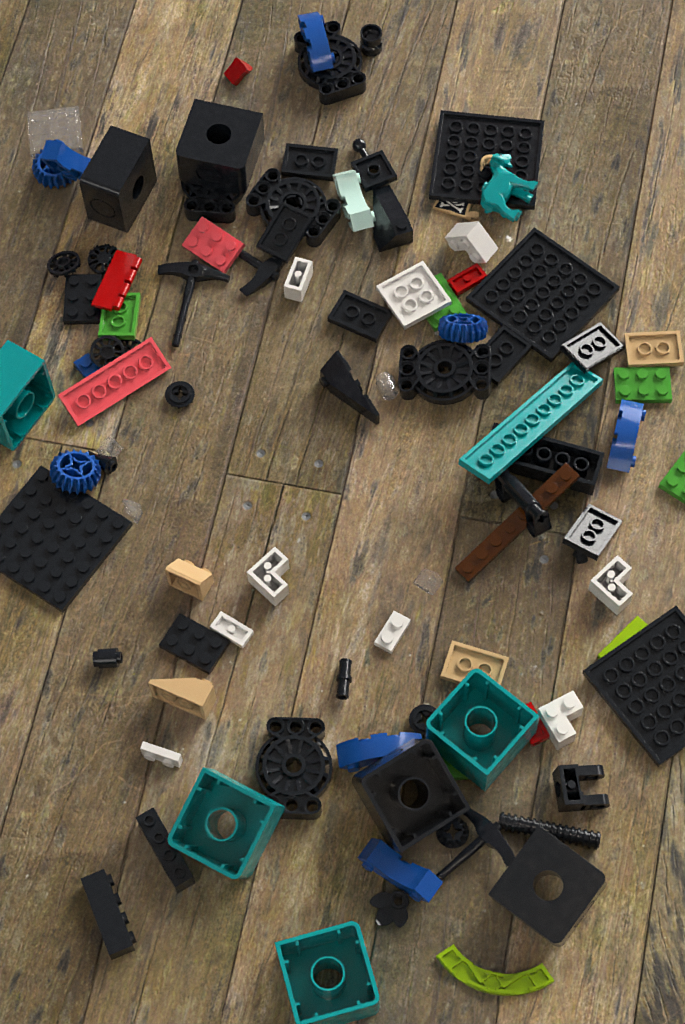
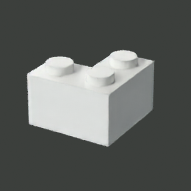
(472, 239)
(267, 576)
(609, 585)
(557, 718)

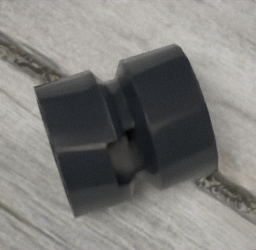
(371, 40)

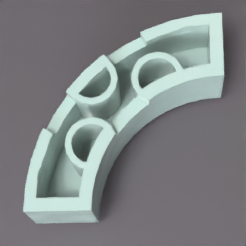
(354, 203)

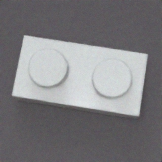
(231, 629)
(392, 632)
(167, 757)

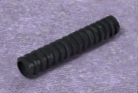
(561, 832)

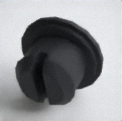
(580, 558)

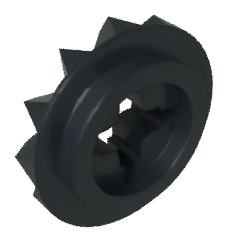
(174, 389)
(416, 717)
(460, 837)

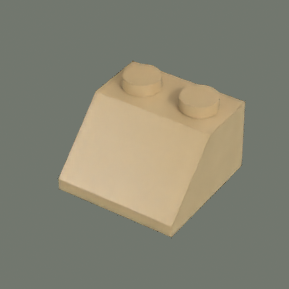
(189, 578)

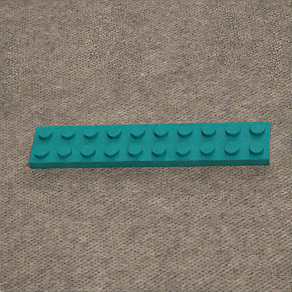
(529, 423)

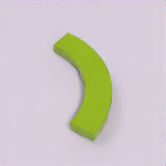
(490, 981)

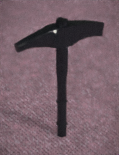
(266, 272)
(193, 273)
(488, 834)

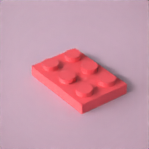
(213, 245)

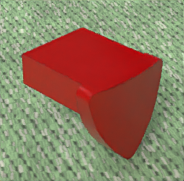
(237, 71)

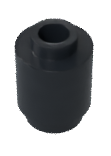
(107, 658)

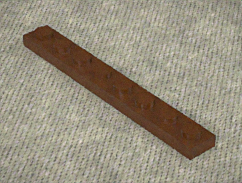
(515, 524)

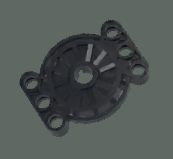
(342, 80)
(297, 193)
(204, 199)
(450, 387)
(305, 748)

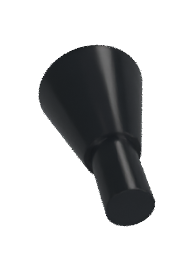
(107, 463)

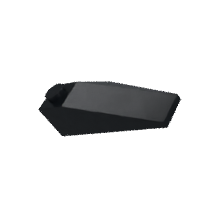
(391, 224)
(339, 381)

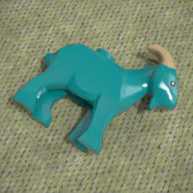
(502, 186)

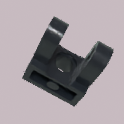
(568, 790)

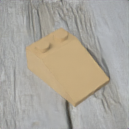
(187, 694)

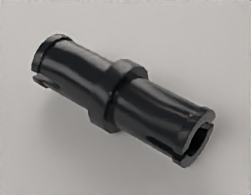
(344, 679)

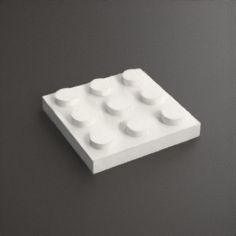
(413, 295)

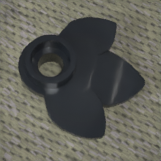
(388, 910)

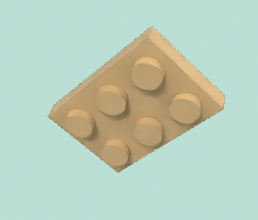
(653, 349)
(464, 658)

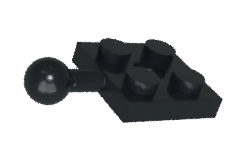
(374, 161)

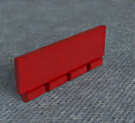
(117, 281)

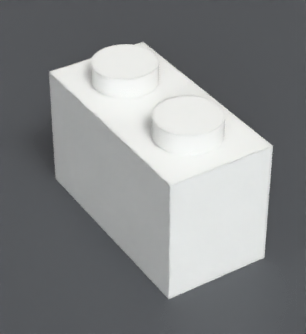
(298, 279)

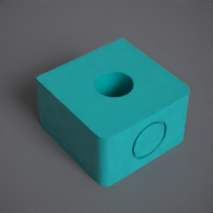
(24, 393)
(485, 702)
(197, 831)
(329, 948)

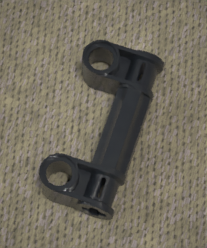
(509, 488)

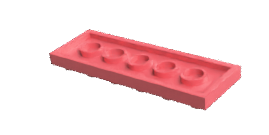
(114, 381)

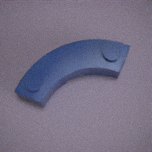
(314, 33)
(63, 158)
(626, 428)
(361, 753)
(410, 878)

